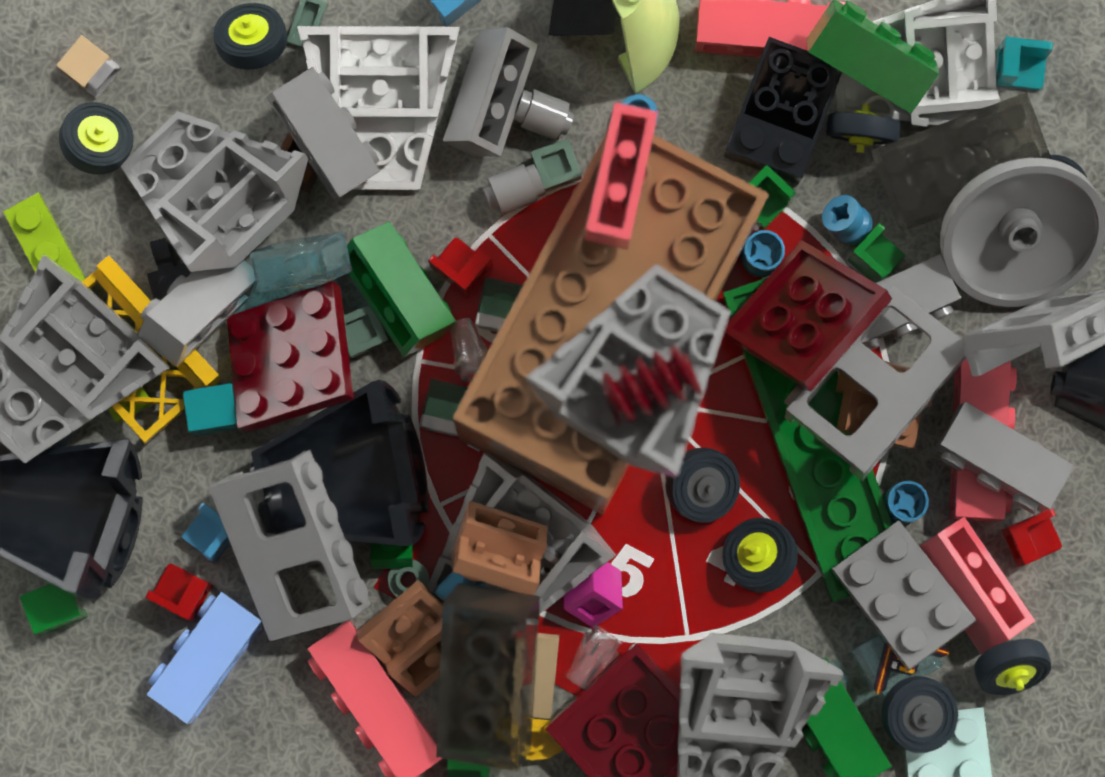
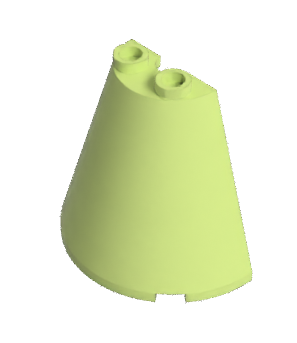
(649, 38)

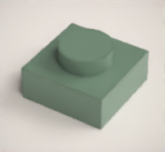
(556, 165)
(363, 331)

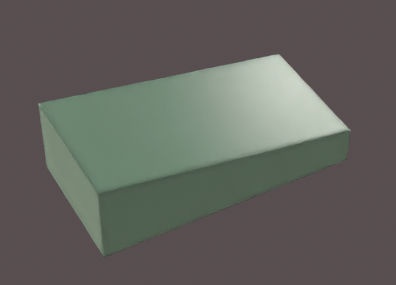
(308, 14)

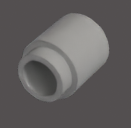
(543, 114)
(514, 189)

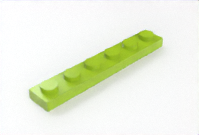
(42, 236)

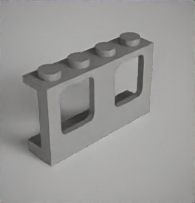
(1060, 324)
(897, 394)
(264, 556)

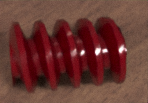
(650, 384)

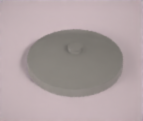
(1023, 232)

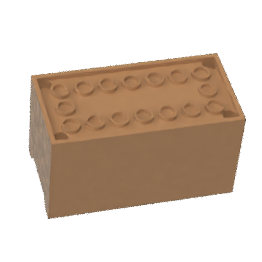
(687, 222)

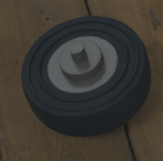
(704, 486)
(919, 714)

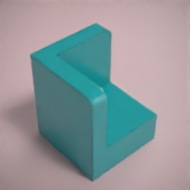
(1022, 63)
(210, 409)

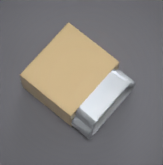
(88, 66)

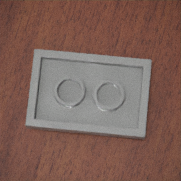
(903, 595)

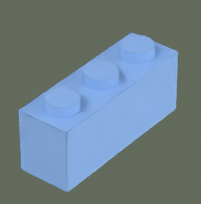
(204, 657)

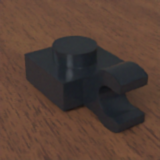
(167, 270)

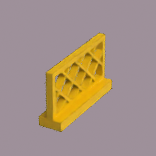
(193, 368)

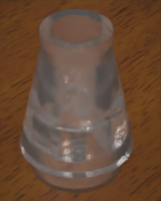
(467, 349)
(593, 655)

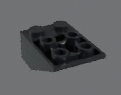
(783, 111)

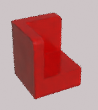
(462, 266)
(1032, 538)
(180, 592)

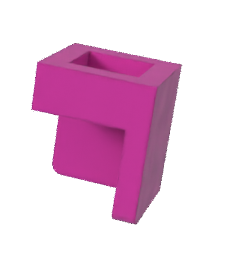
(596, 596)

